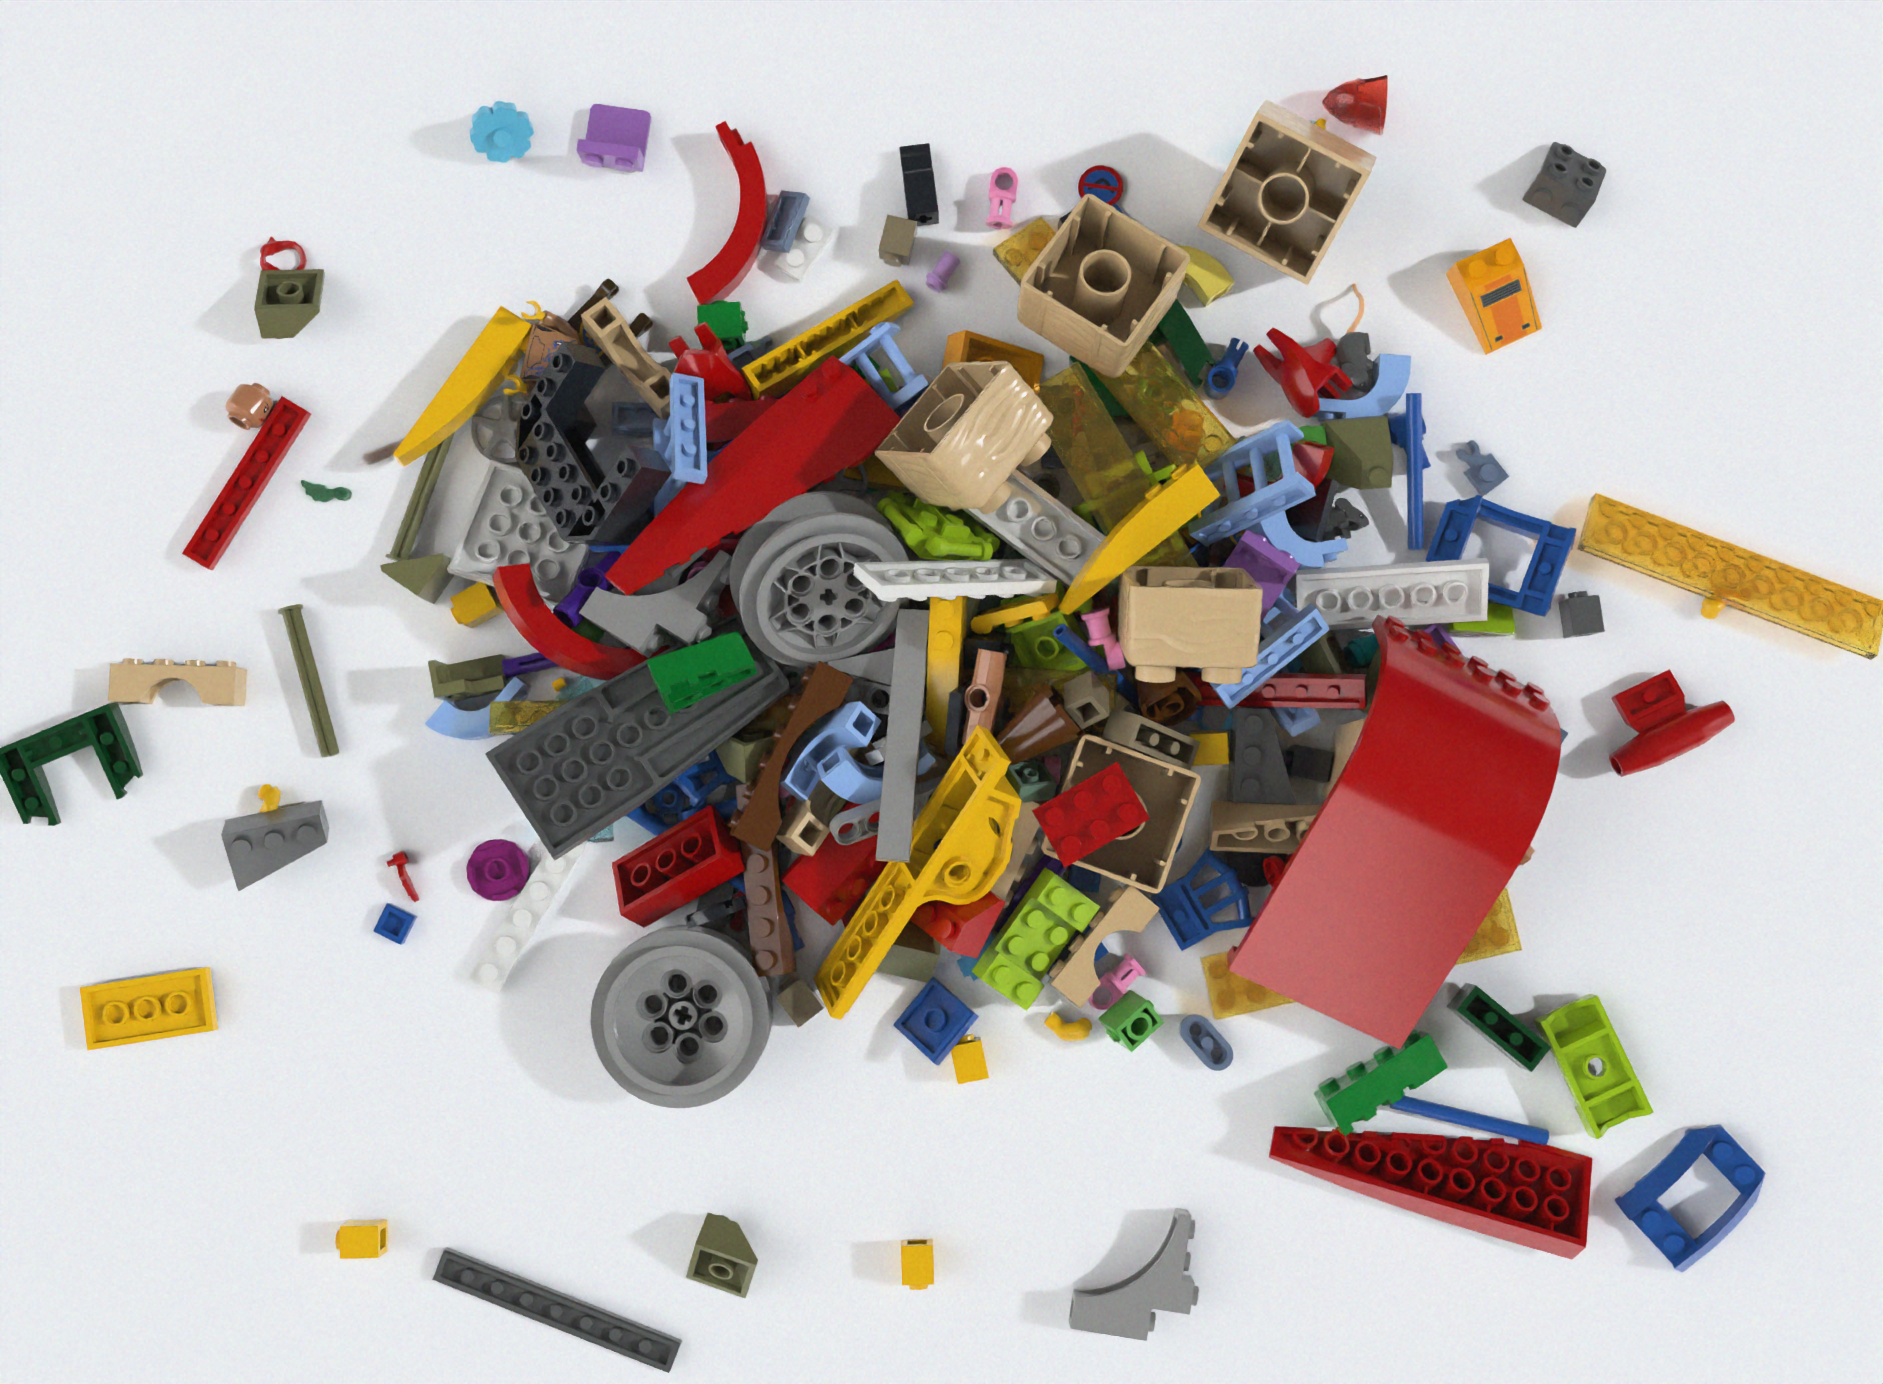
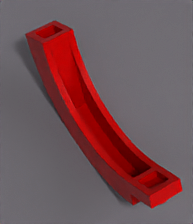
(742, 248)
(550, 636)

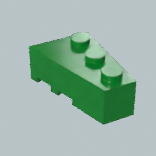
(701, 670)

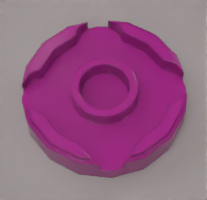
(498, 869)

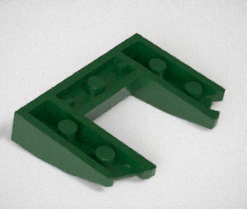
(1181, 340)
(23, 759)

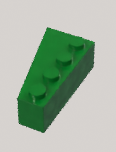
(1379, 1081)

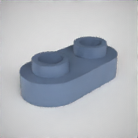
(1206, 1041)

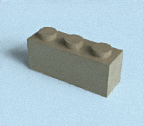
(1150, 738)

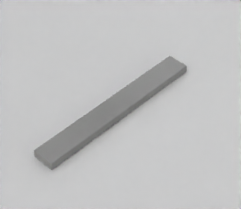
(903, 736)

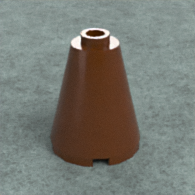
(1167, 701)
(1038, 726)

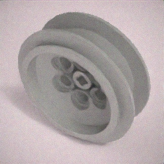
(794, 544)
(664, 1070)

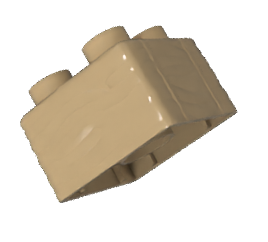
(1101, 286)
(968, 436)
(1189, 620)
(1165, 791)

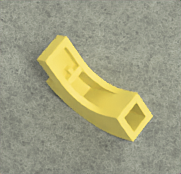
(1206, 276)

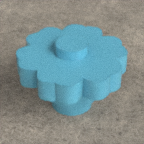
(501, 131)

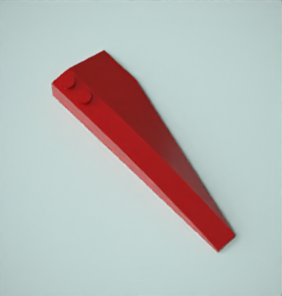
(798, 442)
(1487, 1186)

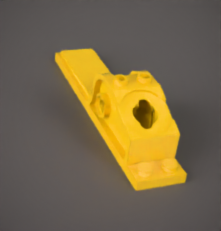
(965, 816)

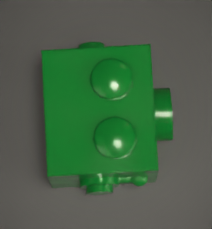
(726, 322)

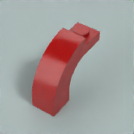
(1309, 459)

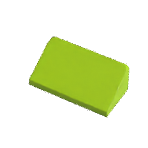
(1499, 622)

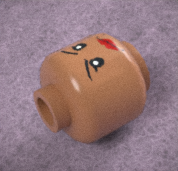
(249, 406)

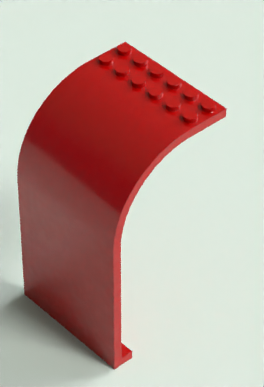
(1408, 839)

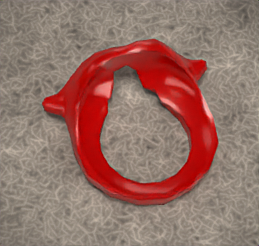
(274, 246)

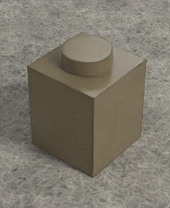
(897, 241)
(1086, 699)
(799, 1000)

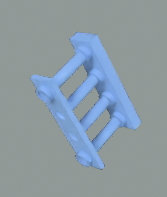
(914, 383)
(682, 438)
(1266, 499)
(1277, 648)

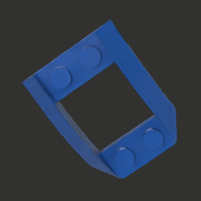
(1546, 562)
(1659, 1224)

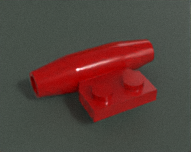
(1663, 725)

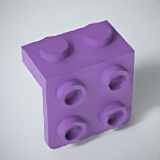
(615, 138)
(1265, 564)

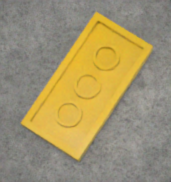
(148, 1008)

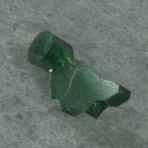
(324, 494)

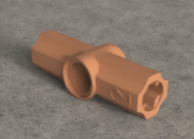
(988, 680)

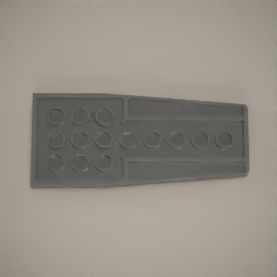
(622, 746)

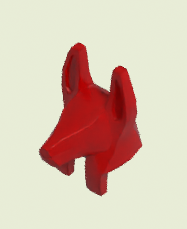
(711, 364)
(1303, 371)

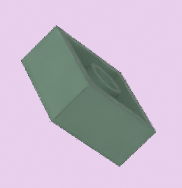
(1031, 780)

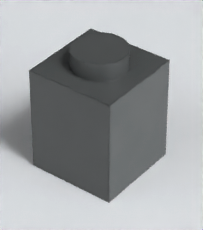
(1581, 615)

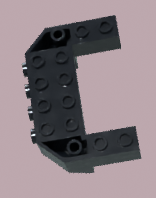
(563, 471)

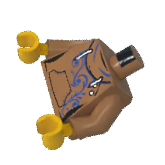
(542, 345)

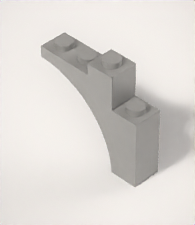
(678, 611)
(1159, 1285)

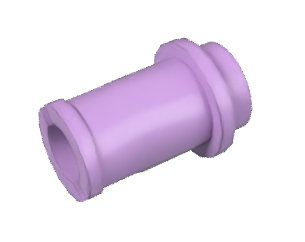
(942, 272)

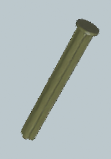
(419, 501)
(310, 680)

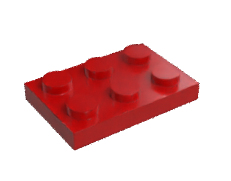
(1090, 814)

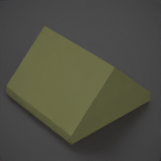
(422, 576)
(1325, 656)
(912, 955)

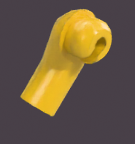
(271, 797)

